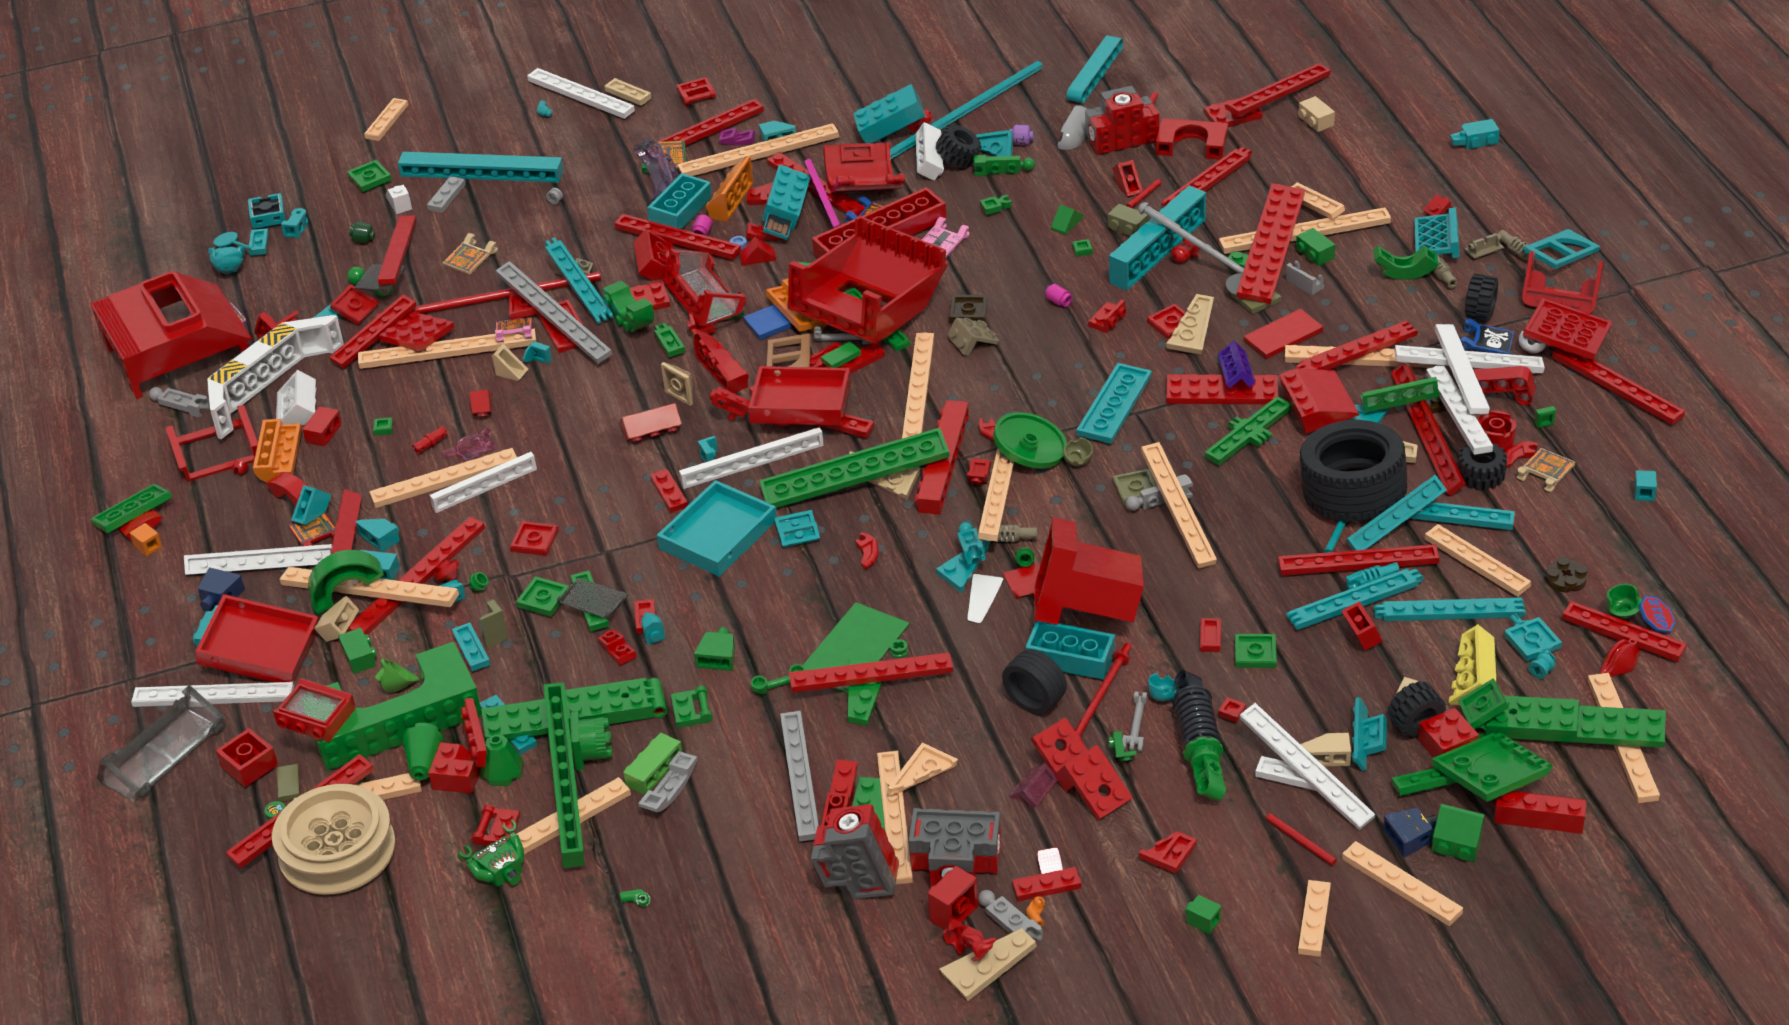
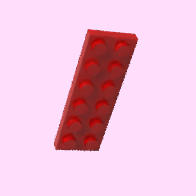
(1214, 390)

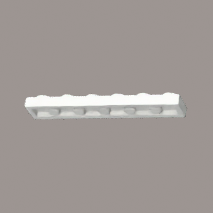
(483, 482)

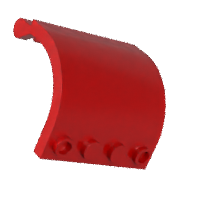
(860, 167)

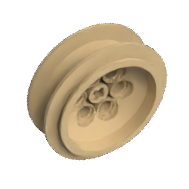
(333, 839)

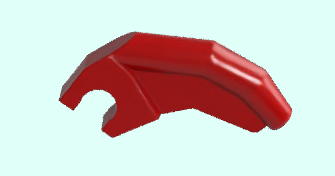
(987, 429)
(1521, 449)
(869, 546)

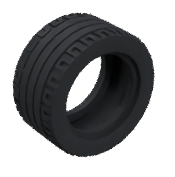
(1353, 493)

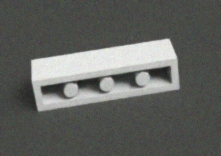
(928, 160)

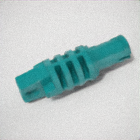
(1370, 574)

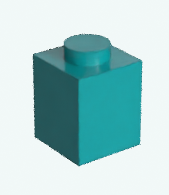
(1645, 485)

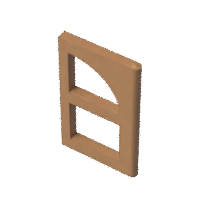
(803, 356)

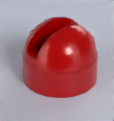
(239, 467)

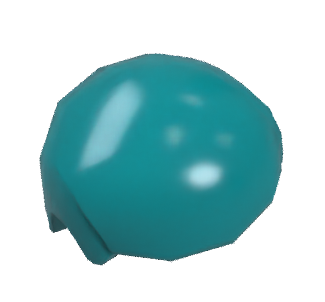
(1161, 688)

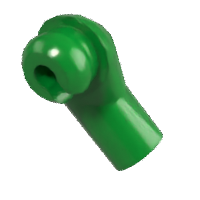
(637, 896)

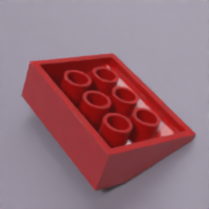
(1317, 397)

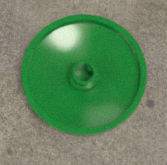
(1029, 440)

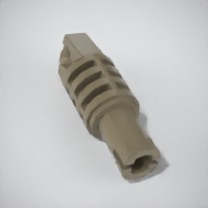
(1515, 245)
(1444, 273)
(1014, 533)

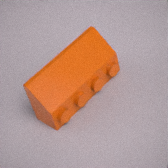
(731, 191)

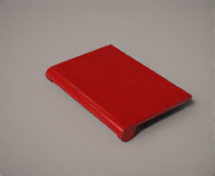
(1022, 580)

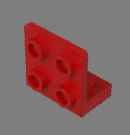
(266, 323)

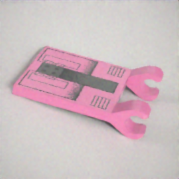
(945, 238)

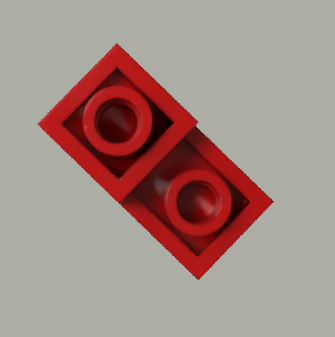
(151, 518)
(616, 647)

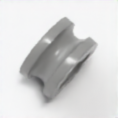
(554, 196)

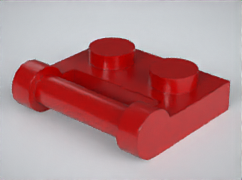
(695, 90)
(501, 816)

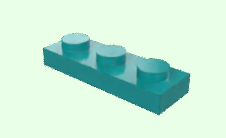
(471, 647)

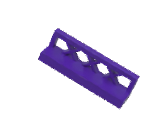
(1235, 365)

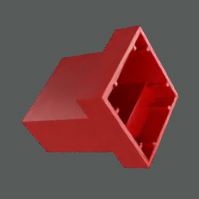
(1085, 578)

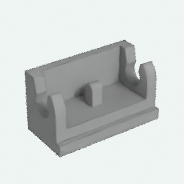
(1303, 280)

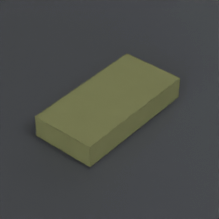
(288, 782)

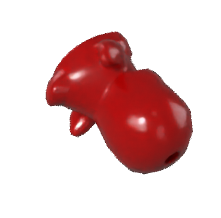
(913, 127)
(1184, 251)

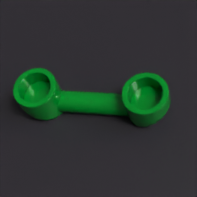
(761, 686)

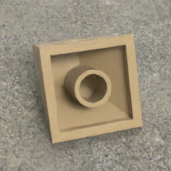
(677, 383)

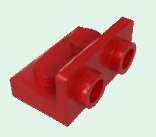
(1107, 316)

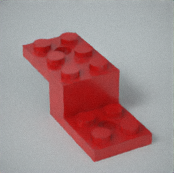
(1081, 768)

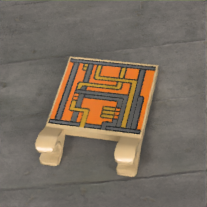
(469, 257)
(1548, 466)

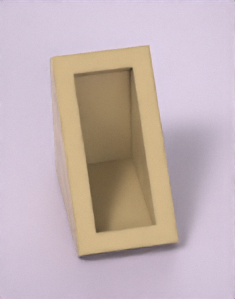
(507, 364)

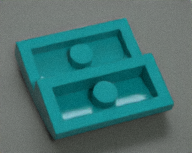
(797, 528)

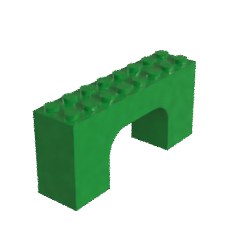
(382, 726)

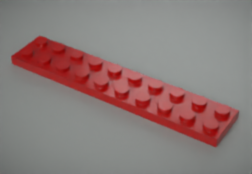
(1270, 243)

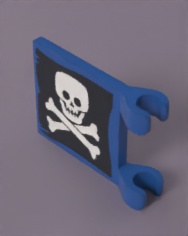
(1487, 338)

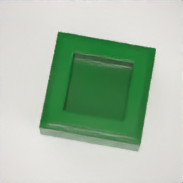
(1082, 247)
(1545, 417)
(383, 426)

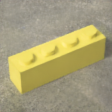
(1476, 662)

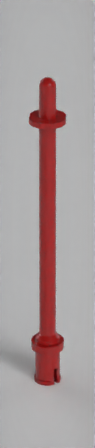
(1120, 658)

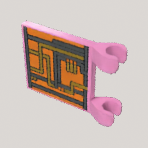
(513, 326)

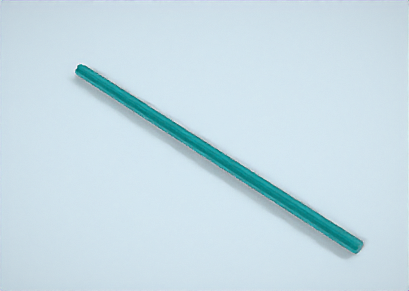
(970, 106)

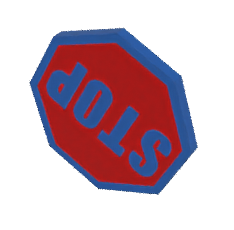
(1657, 614)

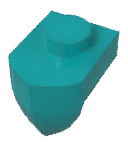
(537, 352)
(652, 628)

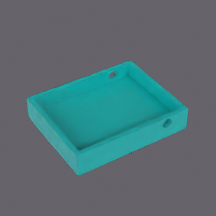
(717, 528)

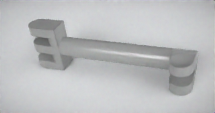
(818, 336)
(1133, 739)

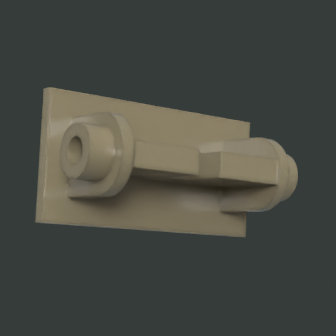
(1483, 247)

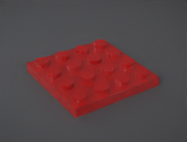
(1567, 329)

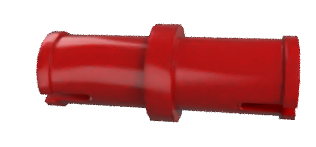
(430, 440)

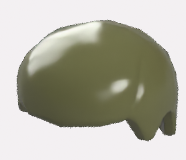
(1078, 452)

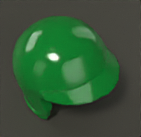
(1623, 601)

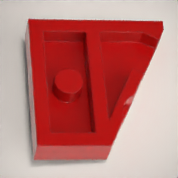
(758, 195)
(1170, 852)

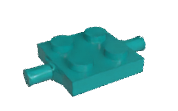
(1532, 638)

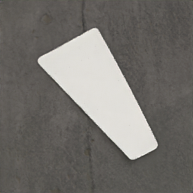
(982, 595)

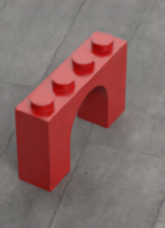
(1175, 130)

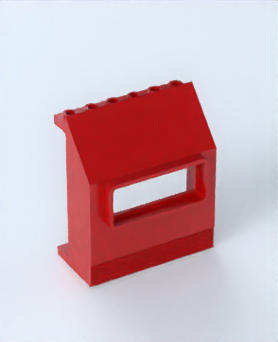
(878, 264)
(148, 344)

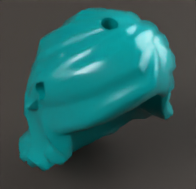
(226, 259)

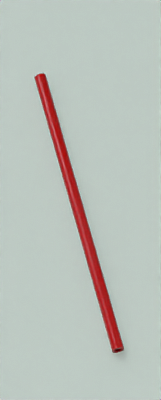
(485, 297)

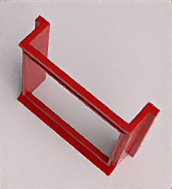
(243, 422)

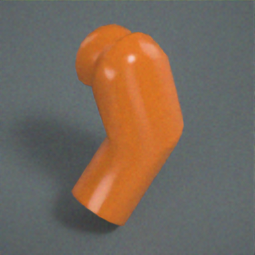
(1035, 909)

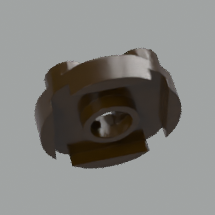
(1563, 566)

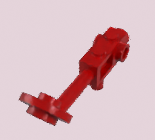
(733, 403)

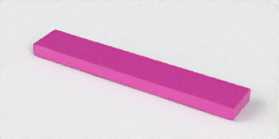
(822, 193)

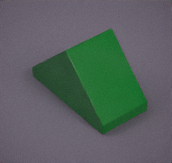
(1066, 219)

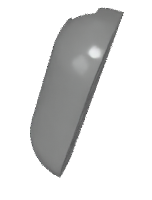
(1073, 129)

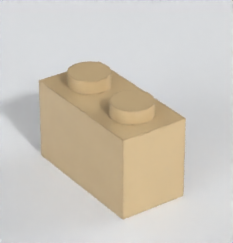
(1316, 114)

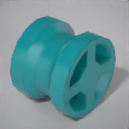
(1541, 666)

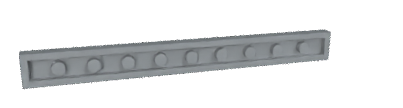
(554, 312)

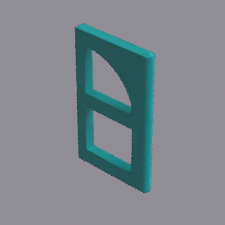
(1555, 241)

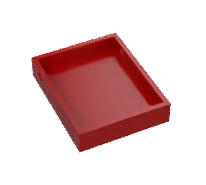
(800, 395)
(257, 640)

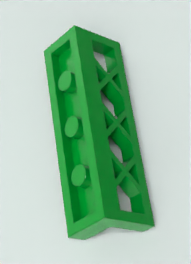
(1400, 394)

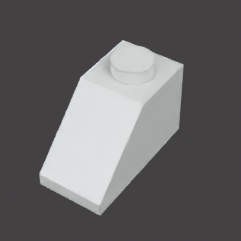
(399, 199)

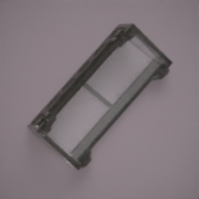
(161, 746)

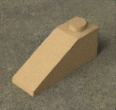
(1330, 749)

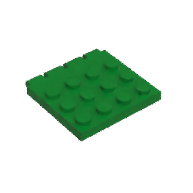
(1492, 766)

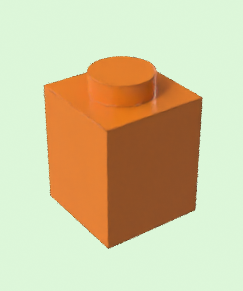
(145, 539)

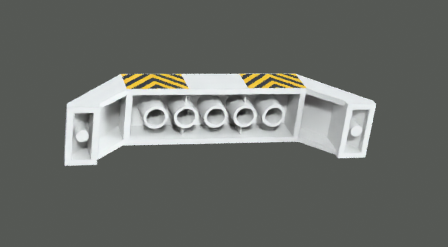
(266, 362)

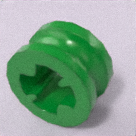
(898, 648)

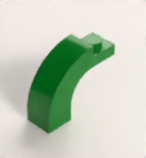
(1406, 267)

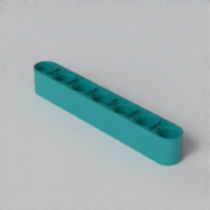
(1094, 69)

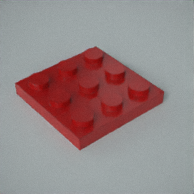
(416, 331)

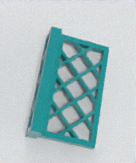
(1450, 233)

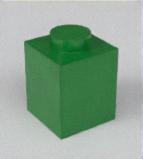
(1203, 914)

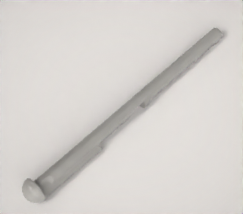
(1144, 208)

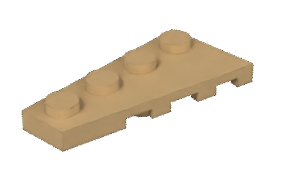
(972, 977)

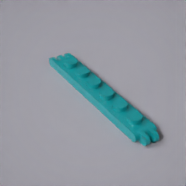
(578, 280)
(1365, 594)
(1450, 609)

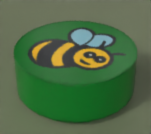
(273, 809)

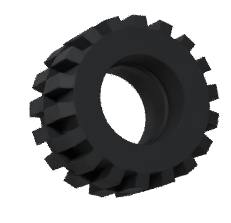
(958, 145)
(1481, 297)
(1482, 469)
(1414, 705)

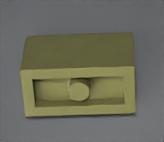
(493, 625)

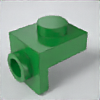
(1116, 743)

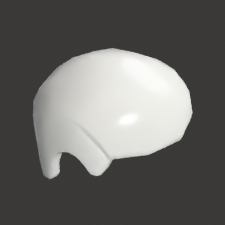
(1530, 345)

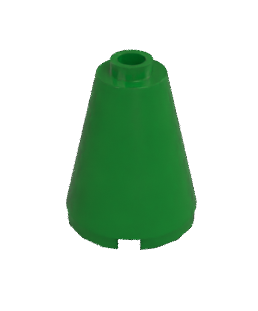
(420, 748)

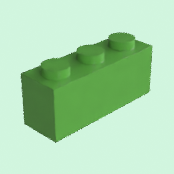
(651, 764)

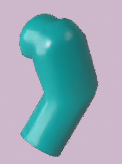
(543, 110)

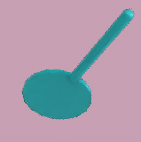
(227, 239)

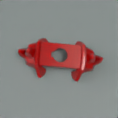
(965, 936)

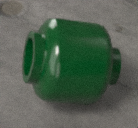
(361, 232)

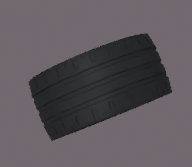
(1035, 695)

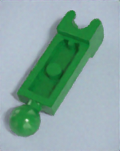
(1001, 165)

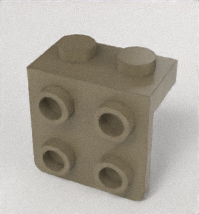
(966, 333)

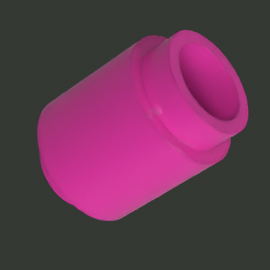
(702, 225)
(1058, 295)

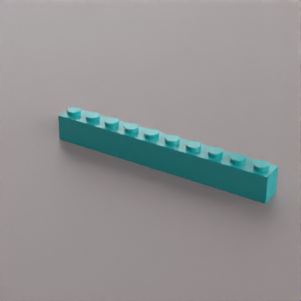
(481, 166)

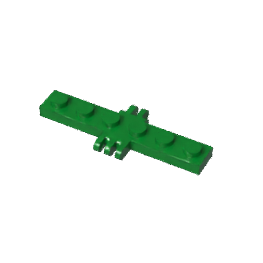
(1248, 430)

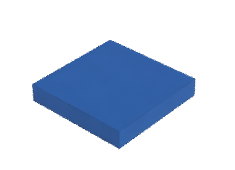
(767, 322)

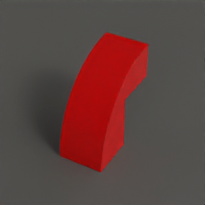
(287, 484)

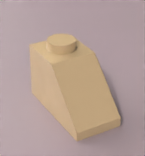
(336, 619)

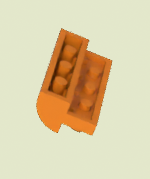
(779, 298)
(276, 449)

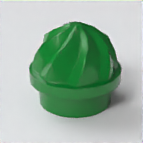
(1025, 557)
(478, 581)

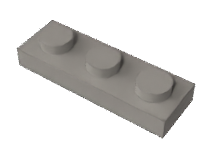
(446, 194)

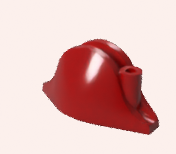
(1621, 658)

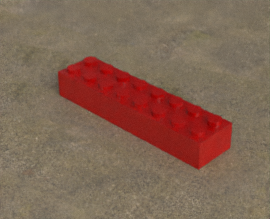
(905, 215)

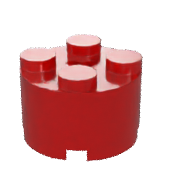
(1499, 428)

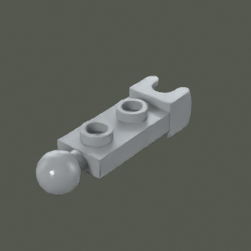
(180, 400)
(1153, 497)
(1008, 916)

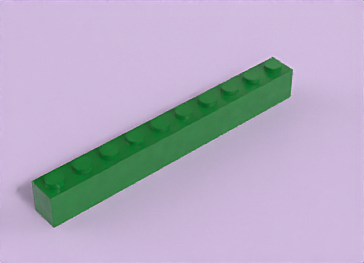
(563, 775)

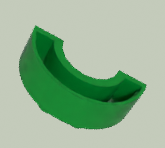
(628, 313)
(338, 568)

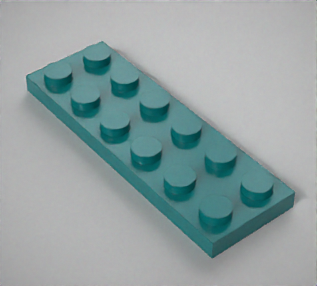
(1114, 403)

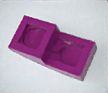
(732, 137)

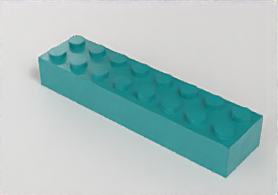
(1155, 240)

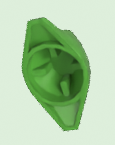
(394, 677)

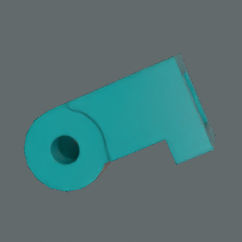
(296, 224)

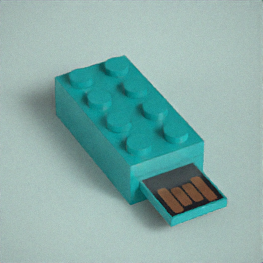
(785, 201)

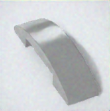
(671, 785)

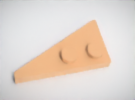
(922, 765)

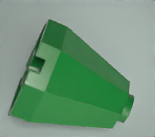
(502, 762)

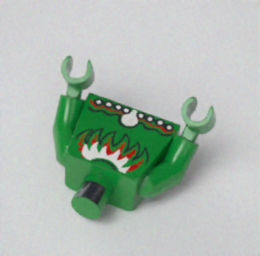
(498, 861)

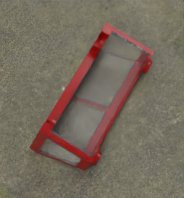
(699, 289)

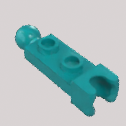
(970, 544)

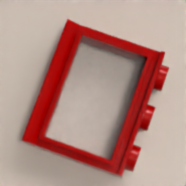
(315, 710)

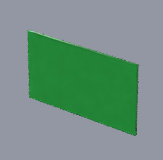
(860, 634)

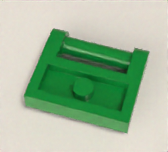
(684, 707)

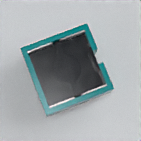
(266, 211)

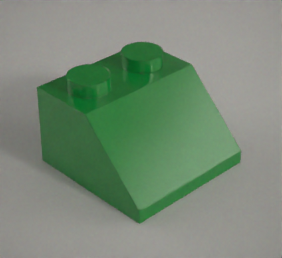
(1458, 833)

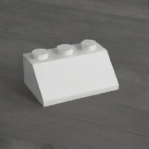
(296, 399)

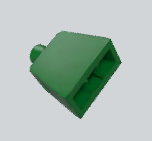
(716, 651)

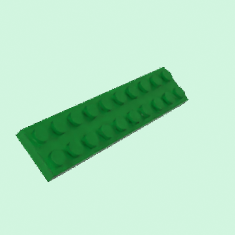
(855, 468)

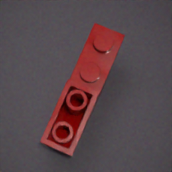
(842, 787)

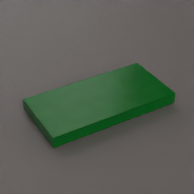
(130, 508)

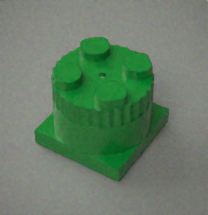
(589, 739)

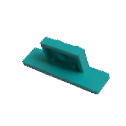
(1369, 734)

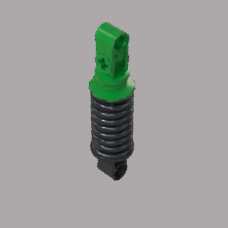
(1199, 734)

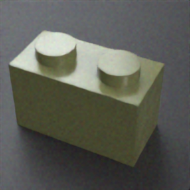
(1126, 219)

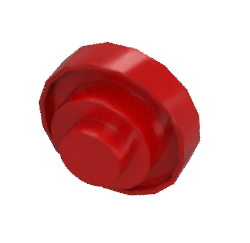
(446, 570)

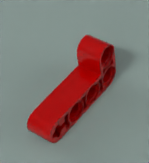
(1507, 379)

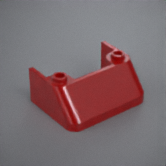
(1535, 290)

